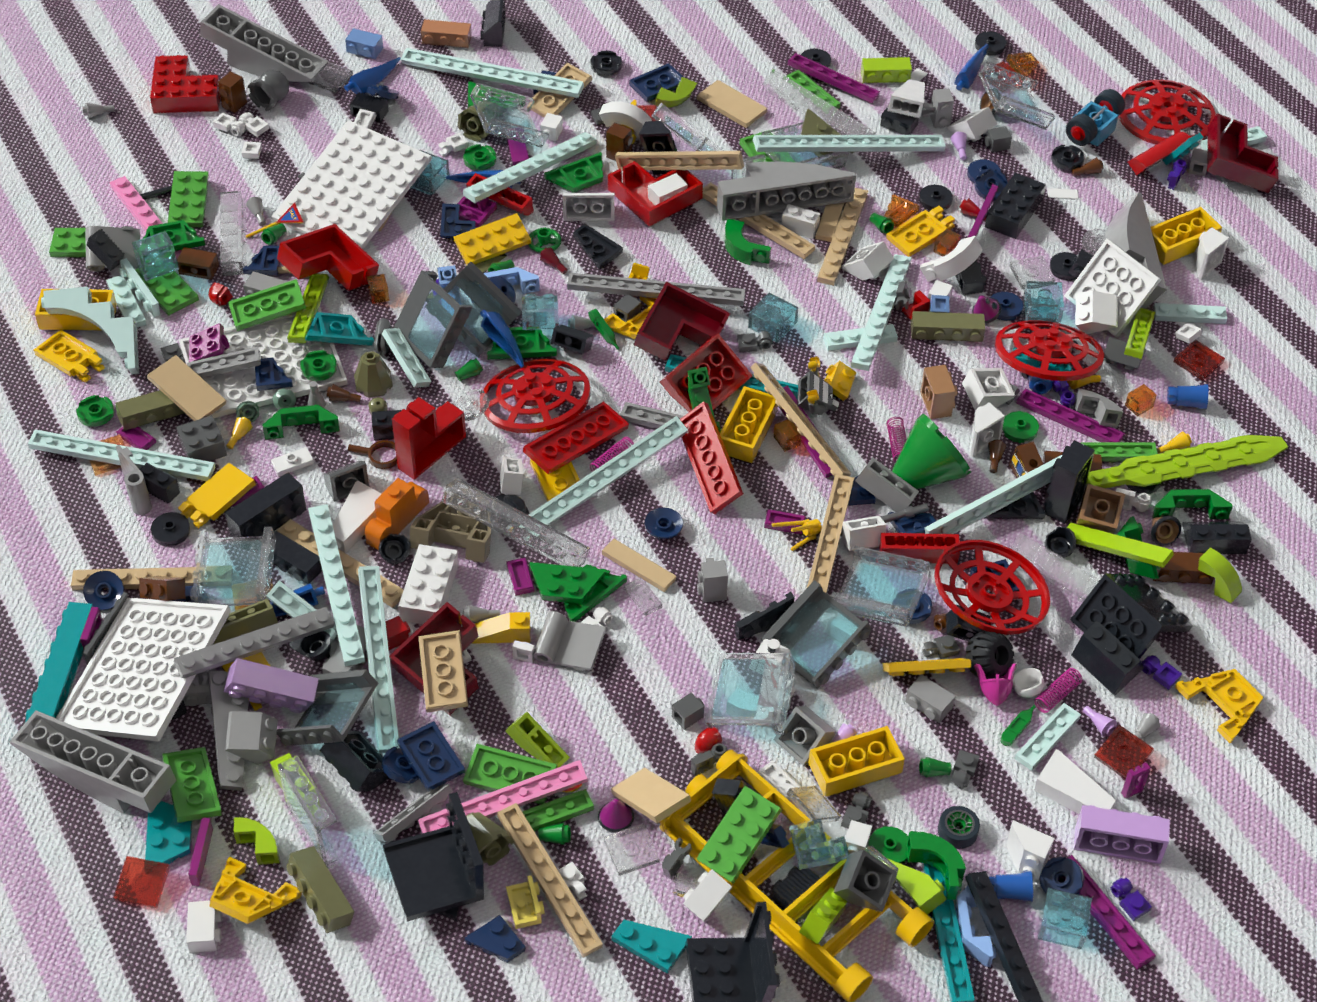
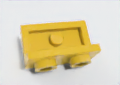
(841, 379)

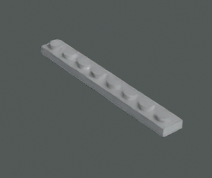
(253, 642)

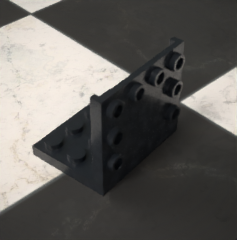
(1130, 611)
(437, 867)
(735, 966)

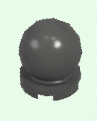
(268, 89)

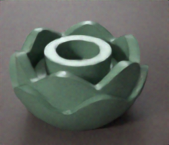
(284, 394)
(253, 409)

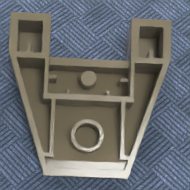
(454, 528)

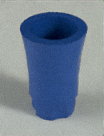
(1188, 396)
(1013, 886)

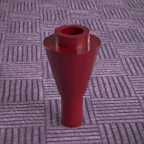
(549, 257)

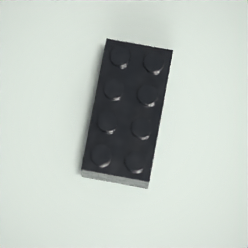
(1015, 205)
(1068, 481)
(267, 508)

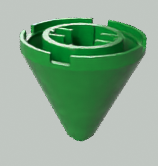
(929, 457)

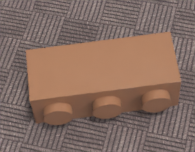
(446, 33)

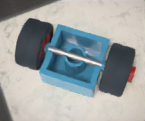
(1096, 119)

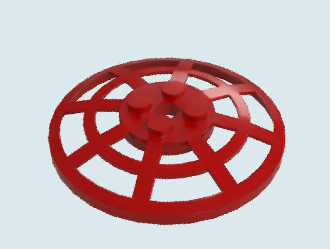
(1156, 107)
(1049, 344)
(535, 390)
(986, 581)

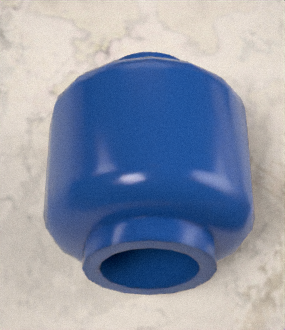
(1039, 385)

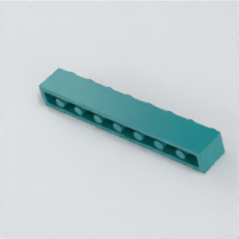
(62, 662)

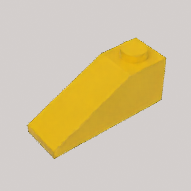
(505, 628)

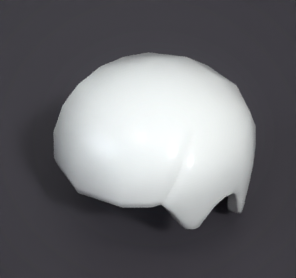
(1028, 682)

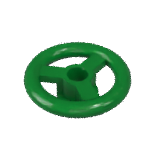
(544, 238)

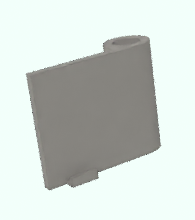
(122, 237)
(134, 483)
(568, 642)

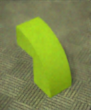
(673, 99)
(1227, 580)
(251, 831)

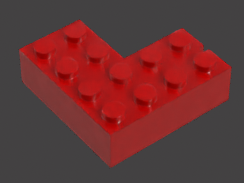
(177, 91)
(634, 192)
(330, 251)
(426, 434)

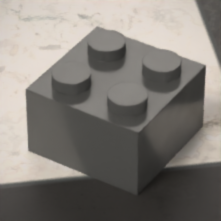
(202, 439)

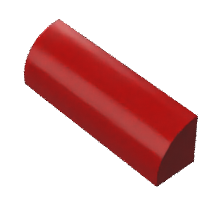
(1157, 153)
(508, 197)
(919, 545)

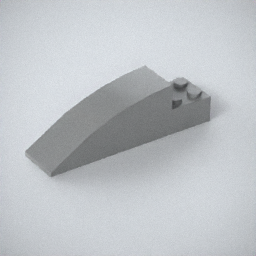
(257, 48)
(774, 185)
(1133, 234)
(94, 764)

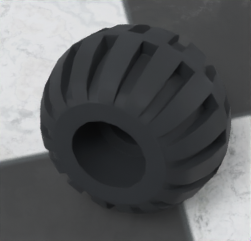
(990, 651)

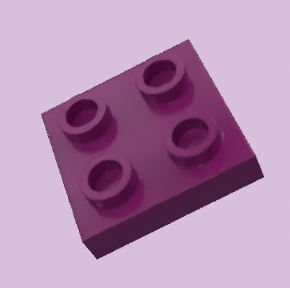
(476, 211)
(208, 343)

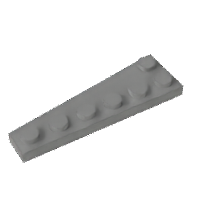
(229, 765)

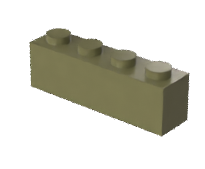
(947, 326)
(146, 409)
(247, 620)
(320, 889)

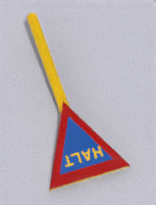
(290, 216)

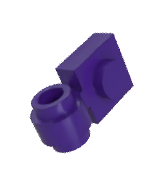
(1174, 176)
(1067, 397)
(1164, 674)
(1132, 903)

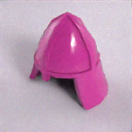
(996, 689)

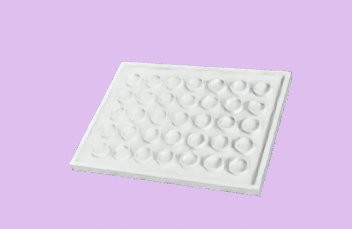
(355, 183)
(272, 342)
(132, 677)

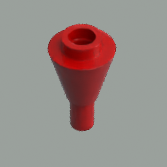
(970, 208)

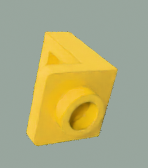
(639, 271)

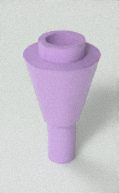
(959, 141)
(1103, 723)
(844, 732)

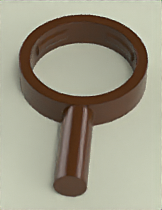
(369, 451)

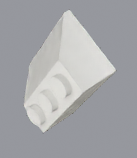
(588, 206)

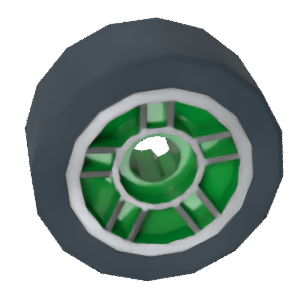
(961, 817)

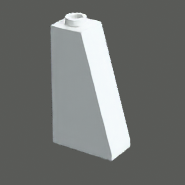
(908, 99)
(354, 516)
(1070, 785)

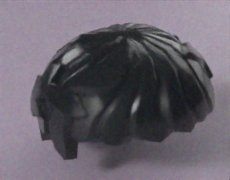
(1061, 541)
(395, 548)

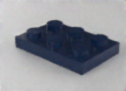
(650, 83)
(431, 756)

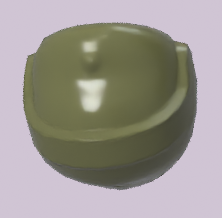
(377, 404)

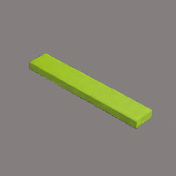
(312, 299)
(1139, 333)
(1121, 545)

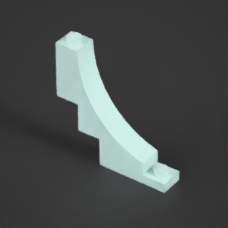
(79, 303)

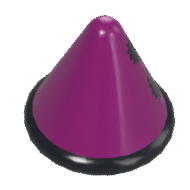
(989, 307)
(615, 816)

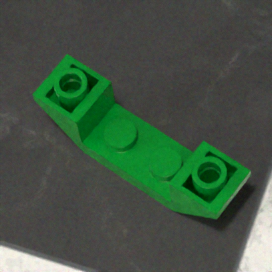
(698, 390)
(298, 416)
(1216, 505)
(1133, 531)

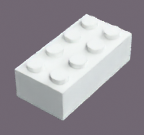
(428, 583)

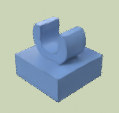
(939, 303)

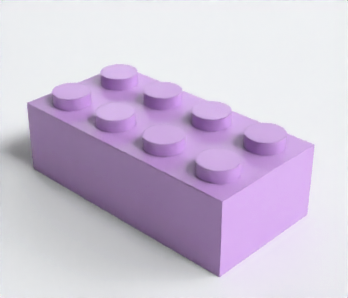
(270, 685)
(1121, 834)

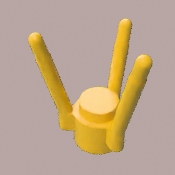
(808, 527)

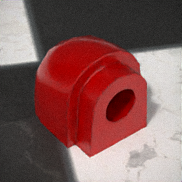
(219, 294)
(707, 739)

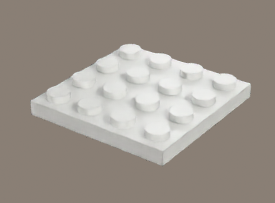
(1119, 274)

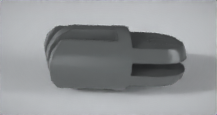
(380, 343)

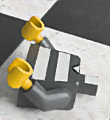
(814, 392)

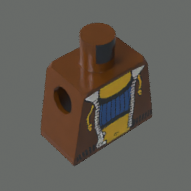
(1025, 459)

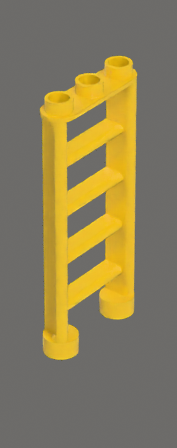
(848, 982)

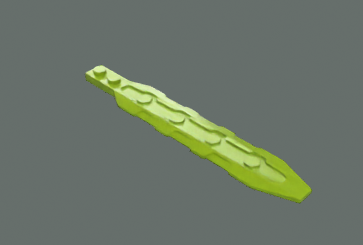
(1189, 461)

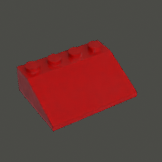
(723, 368)

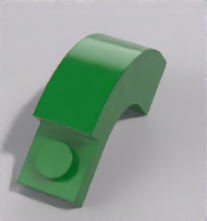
(742, 249)
(938, 852)

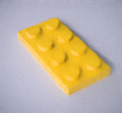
(492, 239)
(933, 666)

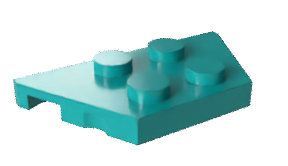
(337, 329)
(165, 837)

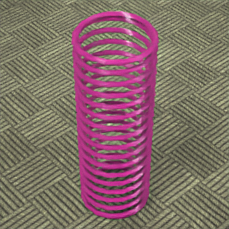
(893, 435)
(624, 448)
(1052, 686)

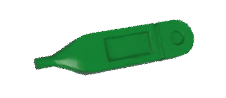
(602, 327)
(1017, 726)

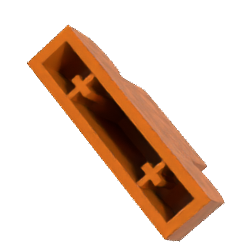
(395, 510)

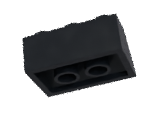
(493, 24)
(657, 138)
(1223, 536)
(1106, 658)
(356, 761)

